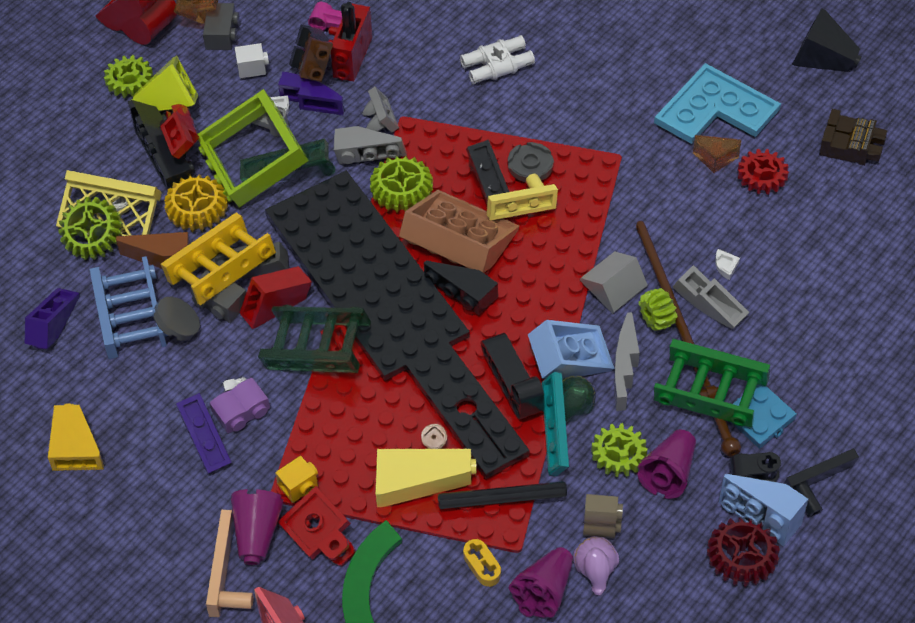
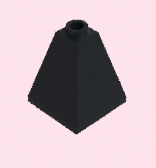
(827, 46)

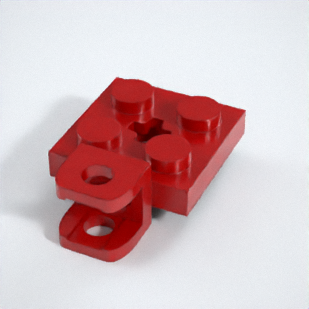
(326, 536)

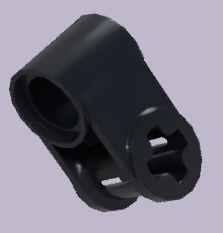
(755, 466)

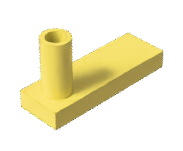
(523, 201)

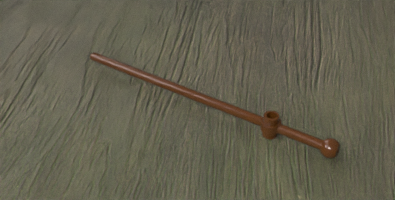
(730, 445)

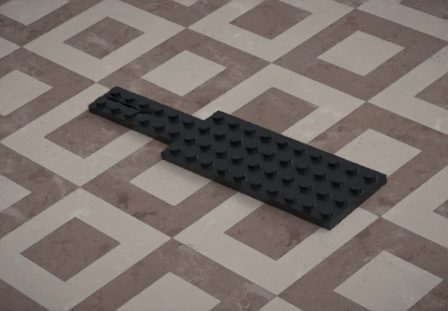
(412, 326)

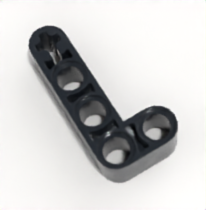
(521, 391)

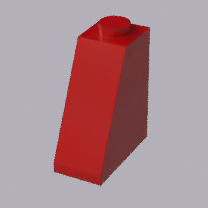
(271, 290)

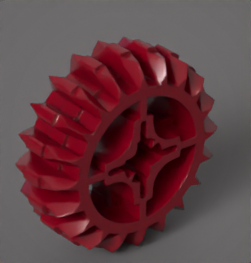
(749, 564)

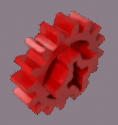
(763, 171)

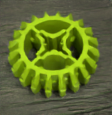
(387, 182)
(73, 228)

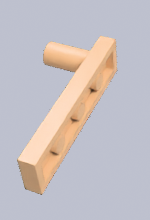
(216, 595)

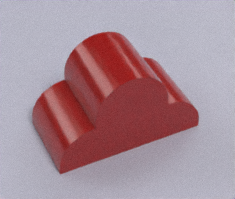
(138, 18)

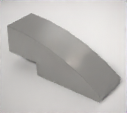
(710, 298)

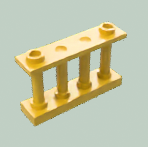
(207, 247)

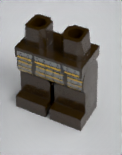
(852, 139)

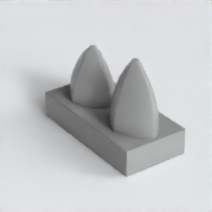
(381, 107)

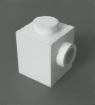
(251, 60)

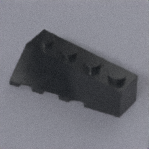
(147, 124)

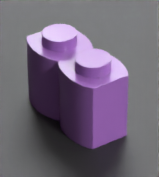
(240, 405)

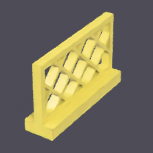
(115, 188)

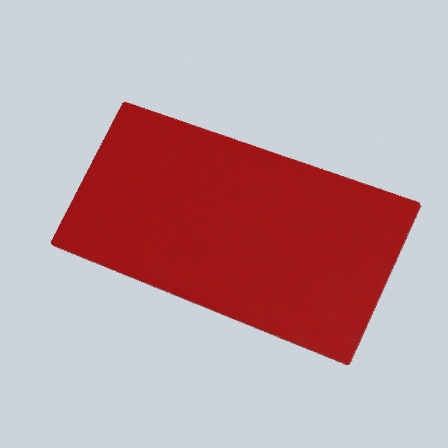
(538, 280)

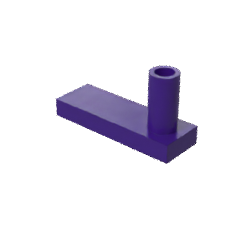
(203, 433)

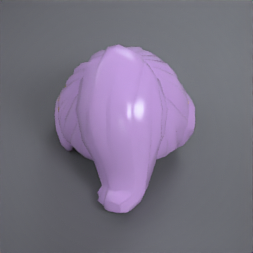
(596, 561)

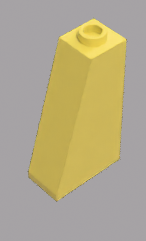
(420, 473)

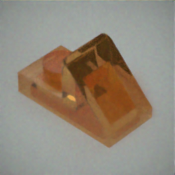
(195, 9)

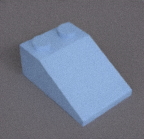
(570, 349)

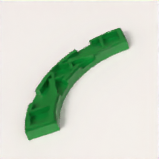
(362, 570)

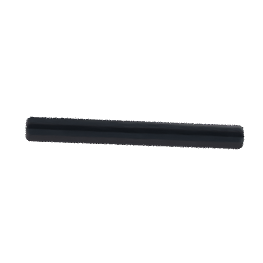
(502, 495)

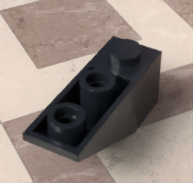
(466, 285)

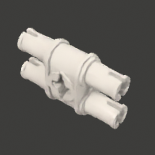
(497, 59)

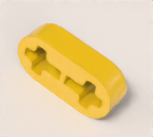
(486, 559)

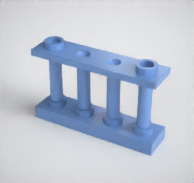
(106, 302)

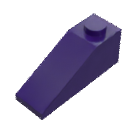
(49, 318)

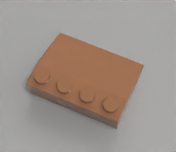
(457, 231)

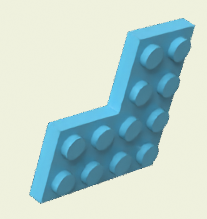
(711, 96)

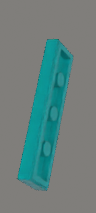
(555, 424)

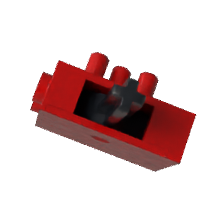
(350, 41)

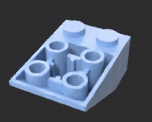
(765, 502)

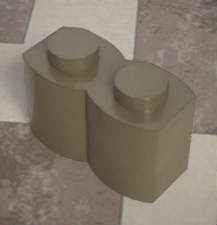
(602, 516)

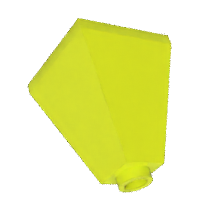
(168, 88)

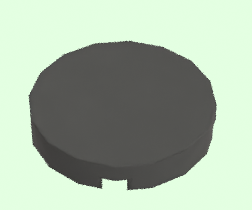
(529, 160)
(176, 318)

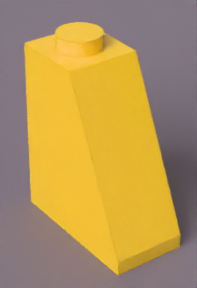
(72, 441)

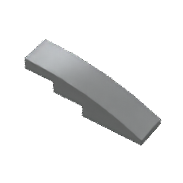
(626, 358)

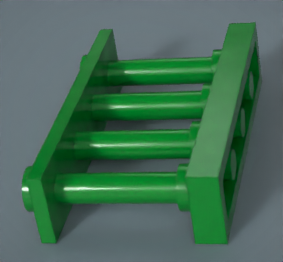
(719, 362)

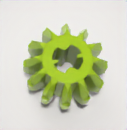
(657, 309)

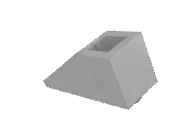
(362, 144)

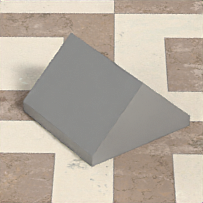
(615, 280)

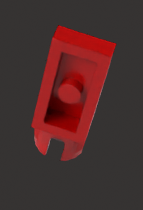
(179, 130)

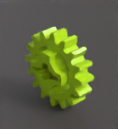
(128, 75)
(618, 450)

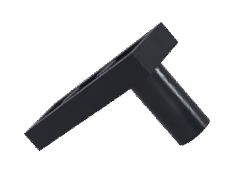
(486, 169)
(802, 480)

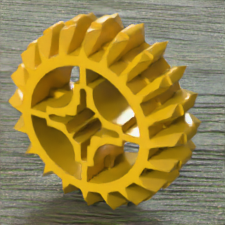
(195, 203)

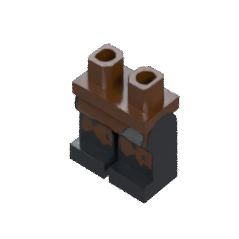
(313, 54)

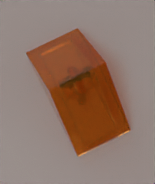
(716, 151)

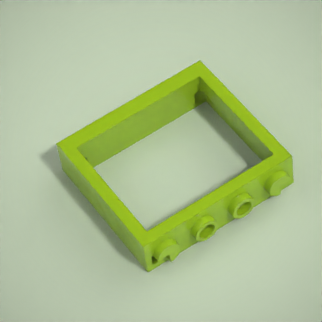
(234, 122)

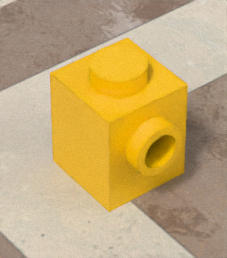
(297, 478)

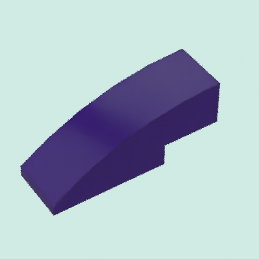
(310, 94)

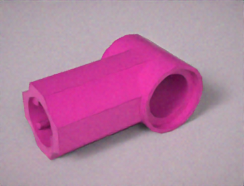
(324, 16)

